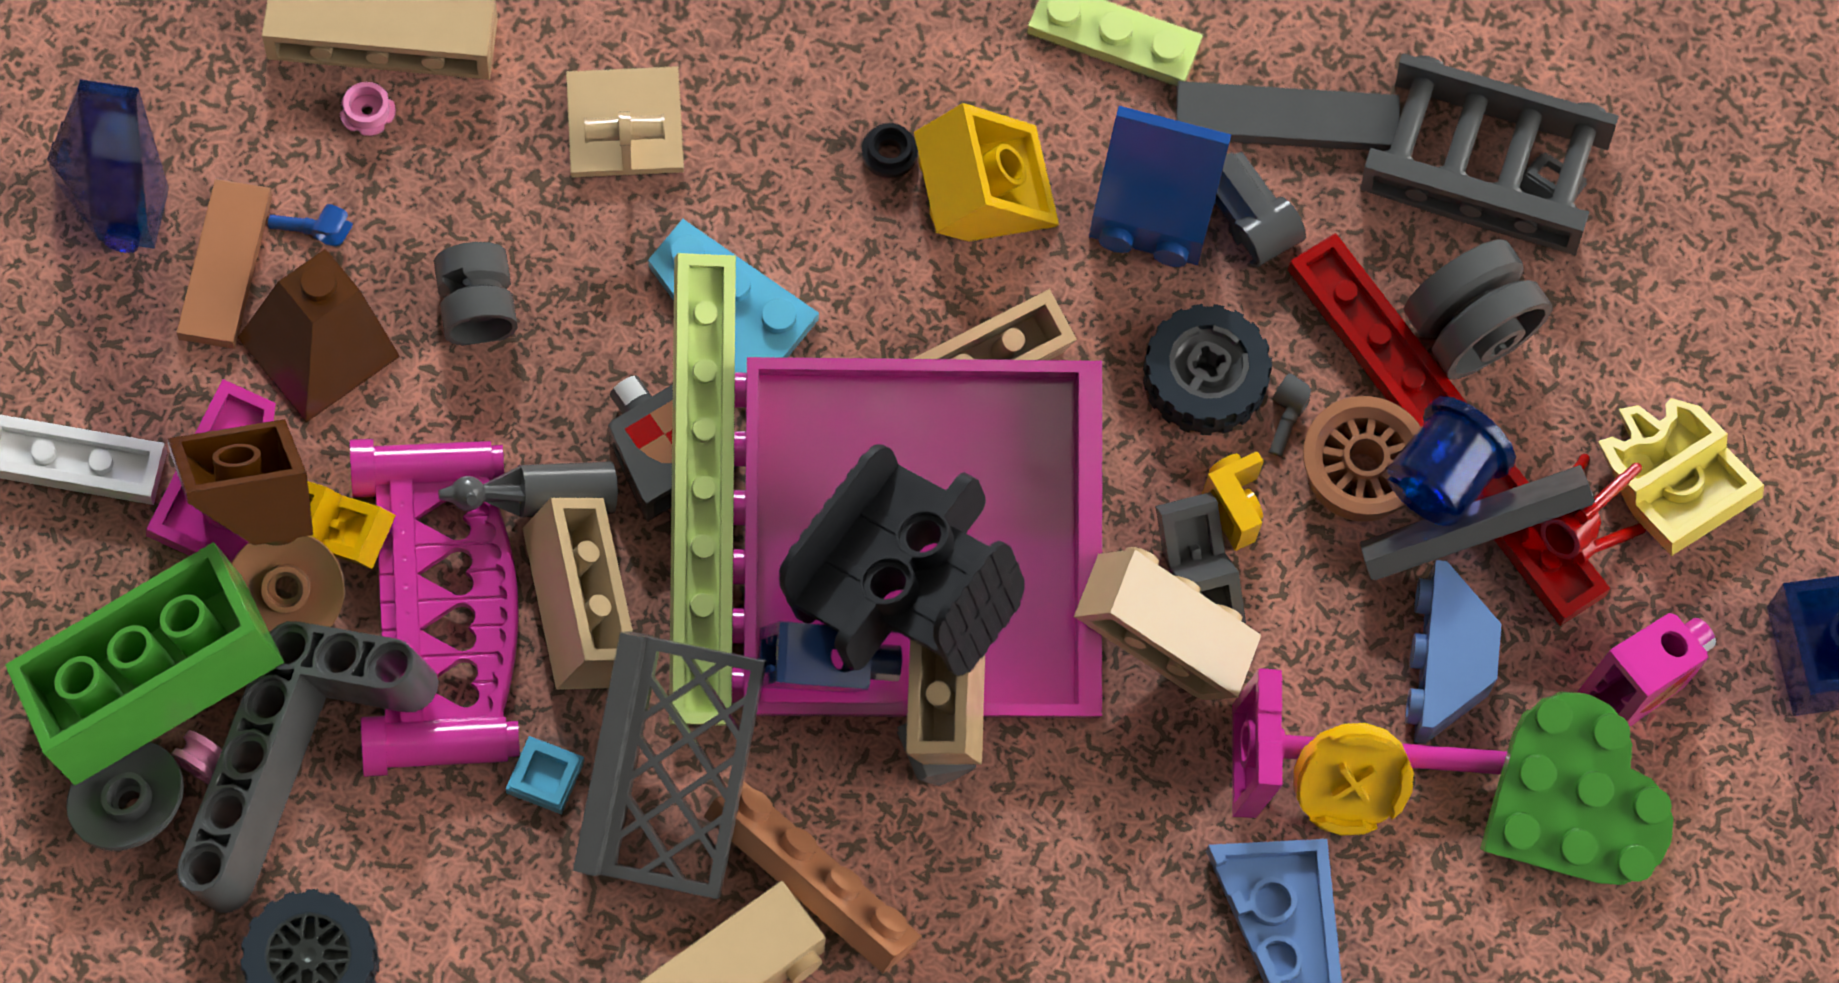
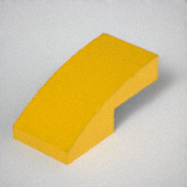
(348, 526)

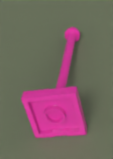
(1261, 746)

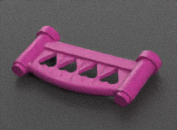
(407, 485)

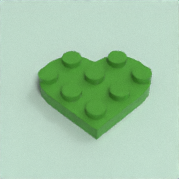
(1574, 799)

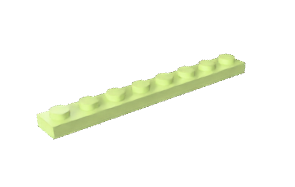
(702, 474)

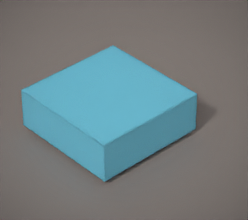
(545, 775)

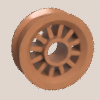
(1347, 417)

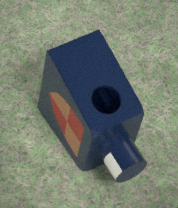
(801, 660)

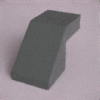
(1196, 551)

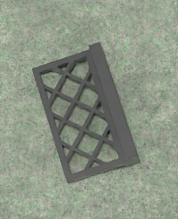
(618, 756)

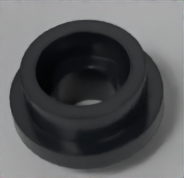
(893, 135)

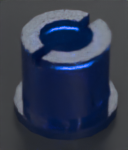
(1450, 461)

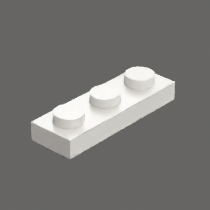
(80, 459)

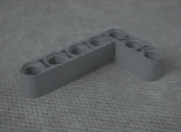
(260, 735)

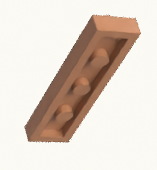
(818, 880)

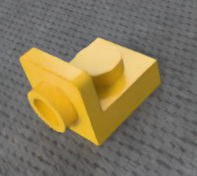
(1238, 508)

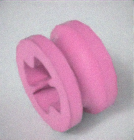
(198, 756)

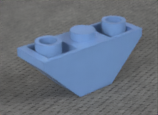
(1453, 654)

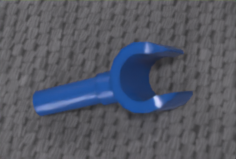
(328, 228)

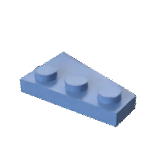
(1282, 906)

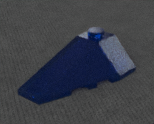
(111, 165)

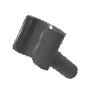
(1295, 397)

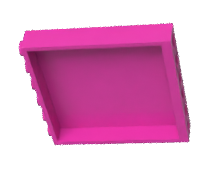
(1009, 423)

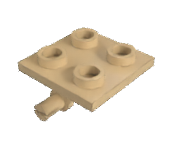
(624, 122)

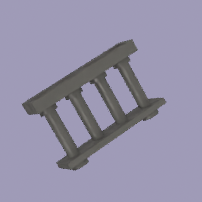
(1483, 204)

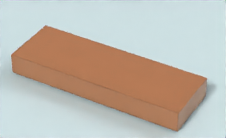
(224, 263)

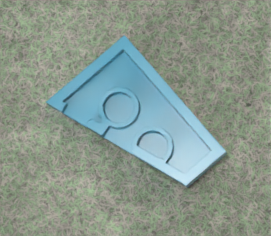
(766, 315)

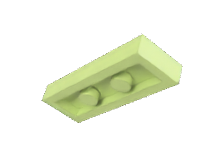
(1118, 36)

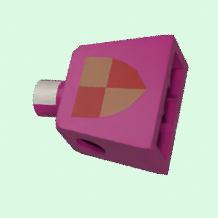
(1650, 666)

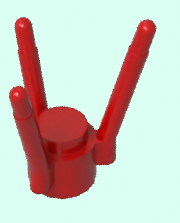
(1576, 532)

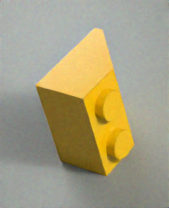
(984, 175)

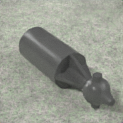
(531, 486)

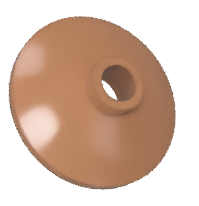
(310, 564)

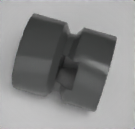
(475, 293)

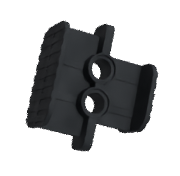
(871, 545)

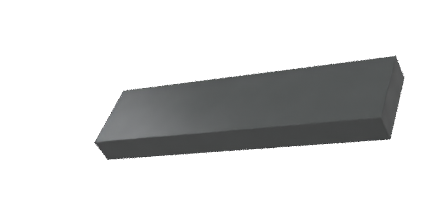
(1291, 115)
(1480, 523)

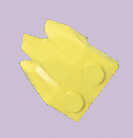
(1686, 473)

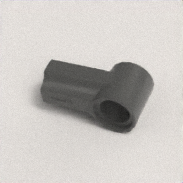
(1257, 218)

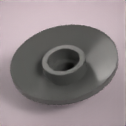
(99, 802)

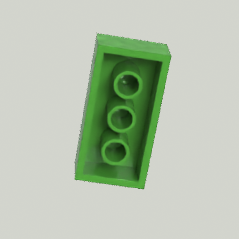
(143, 664)

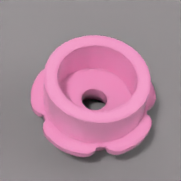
(367, 95)

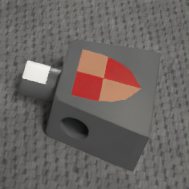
(644, 443)

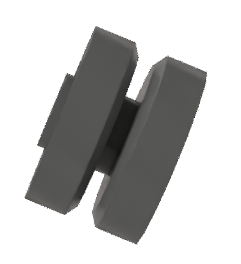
(1477, 308)

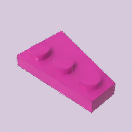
(178, 522)

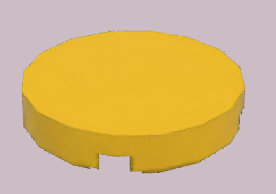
(1353, 778)

